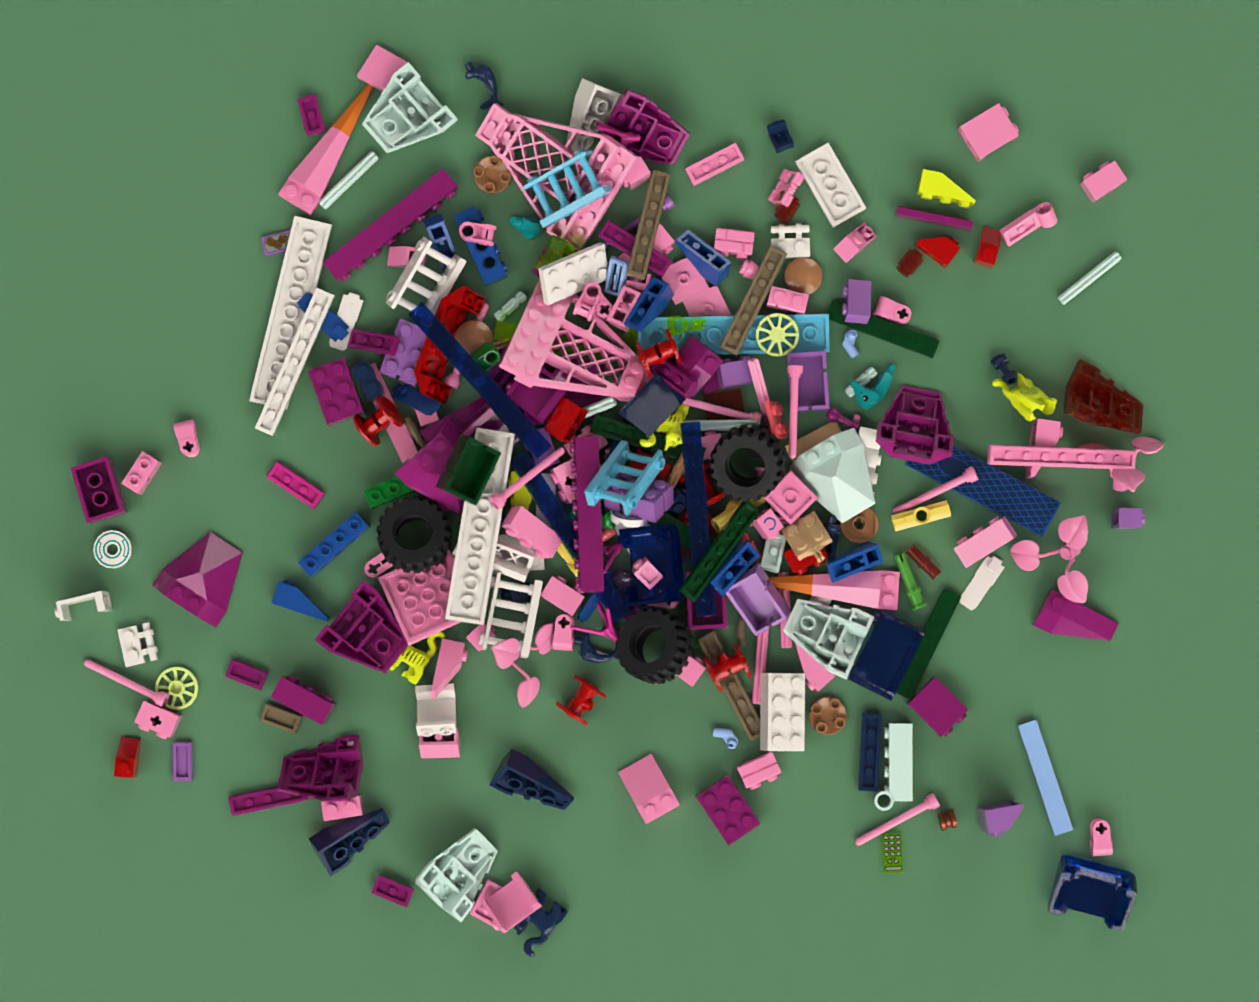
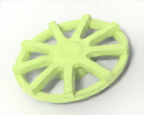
(777, 334)
(177, 687)

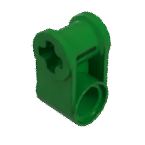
(480, 356)

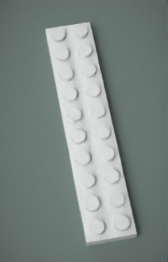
(298, 275)
(479, 539)

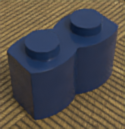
(366, 376)

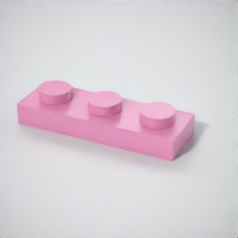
(714, 164)

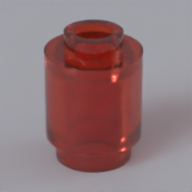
(786, 213)
(909, 262)

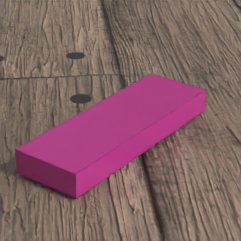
(295, 485)

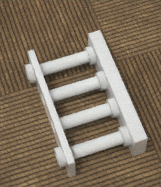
(444, 281)
(530, 609)

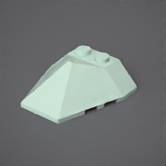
(406, 112)
(837, 474)
(829, 633)
(458, 873)

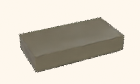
(280, 718)

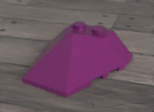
(659, 133)
(916, 427)
(426, 467)
(202, 578)
(365, 631)
(326, 772)

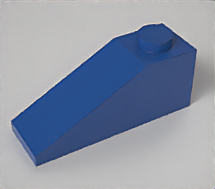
(440, 237)
(704, 258)
(649, 305)
(854, 561)
(734, 566)
(295, 599)

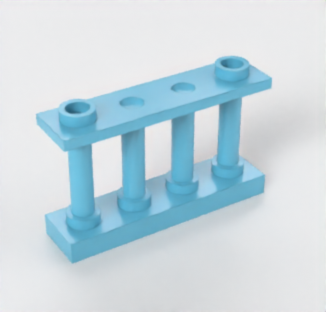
(582, 199)
(613, 466)

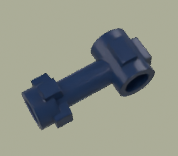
(1000, 362)

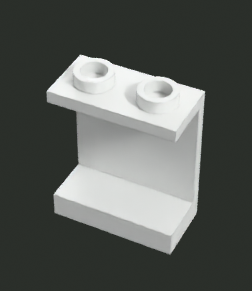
(102, 601)
(437, 714)

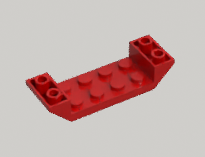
(432, 362)

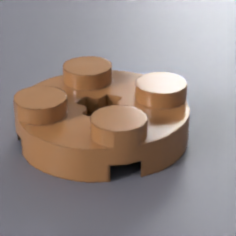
(867, 531)

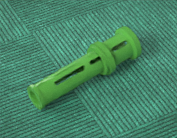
(913, 591)

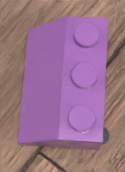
(998, 817)

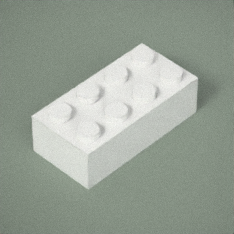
(782, 712)

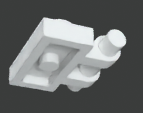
(794, 247)
(132, 646)

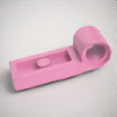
(1041, 215)

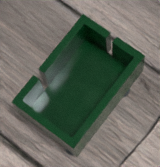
(468, 469)

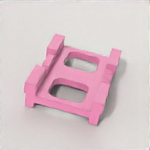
(788, 188)

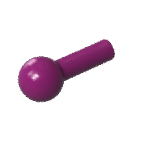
(833, 415)

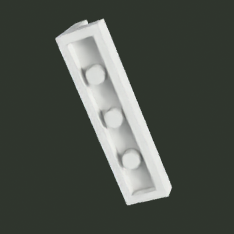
(511, 565)

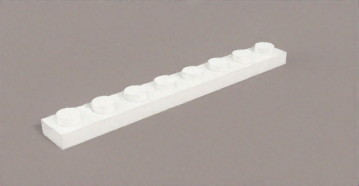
(294, 362)

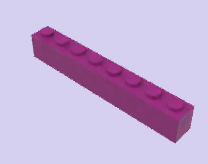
(391, 225)
(588, 518)

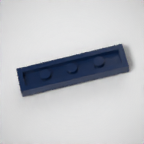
(870, 752)

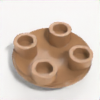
(491, 175)
(803, 275)
(473, 335)
(827, 715)

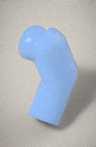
(849, 341)
(728, 736)

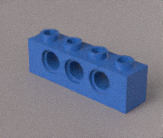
(489, 275)
(334, 544)

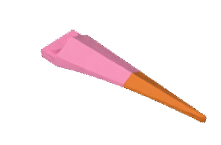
(313, 174)
(864, 588)

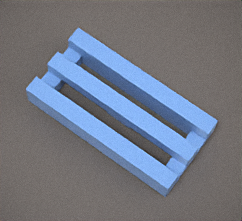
(620, 264)

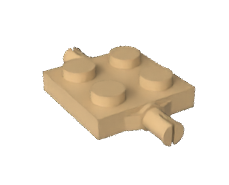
(807, 536)

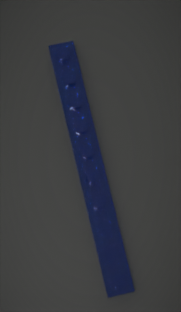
(479, 380)
(696, 507)
(563, 528)

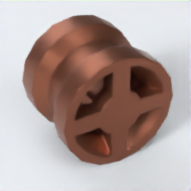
(947, 819)

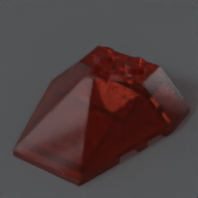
(1099, 402)

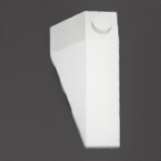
(591, 105)

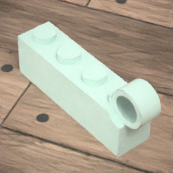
(899, 764)

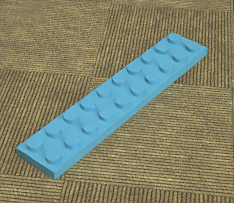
(812, 333)

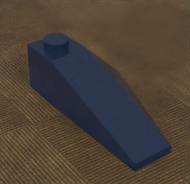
(524, 777)
(341, 841)

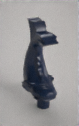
(487, 76)
(833, 530)
(589, 653)

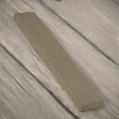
(648, 224)
(753, 300)
(733, 688)

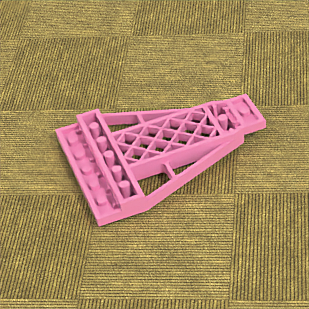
(609, 162)
(533, 346)

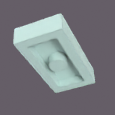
(773, 553)

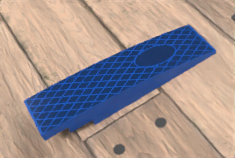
(994, 490)

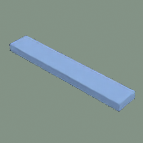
(1045, 777)

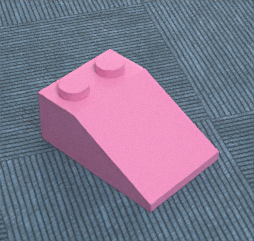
(1044, 434)
(648, 788)

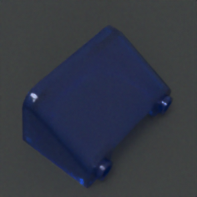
(663, 550)
(886, 655)
(1093, 890)

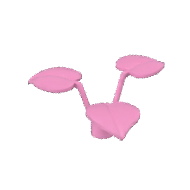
(1130, 478)
(1073, 532)
(506, 653)

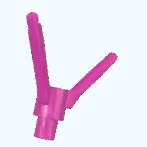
(625, 137)
(610, 551)
(607, 630)

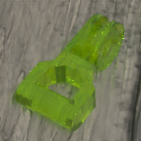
(698, 325)

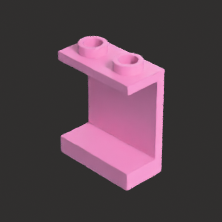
(988, 131)
(510, 904)

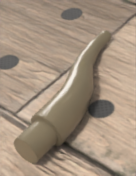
(414, 431)
(740, 632)

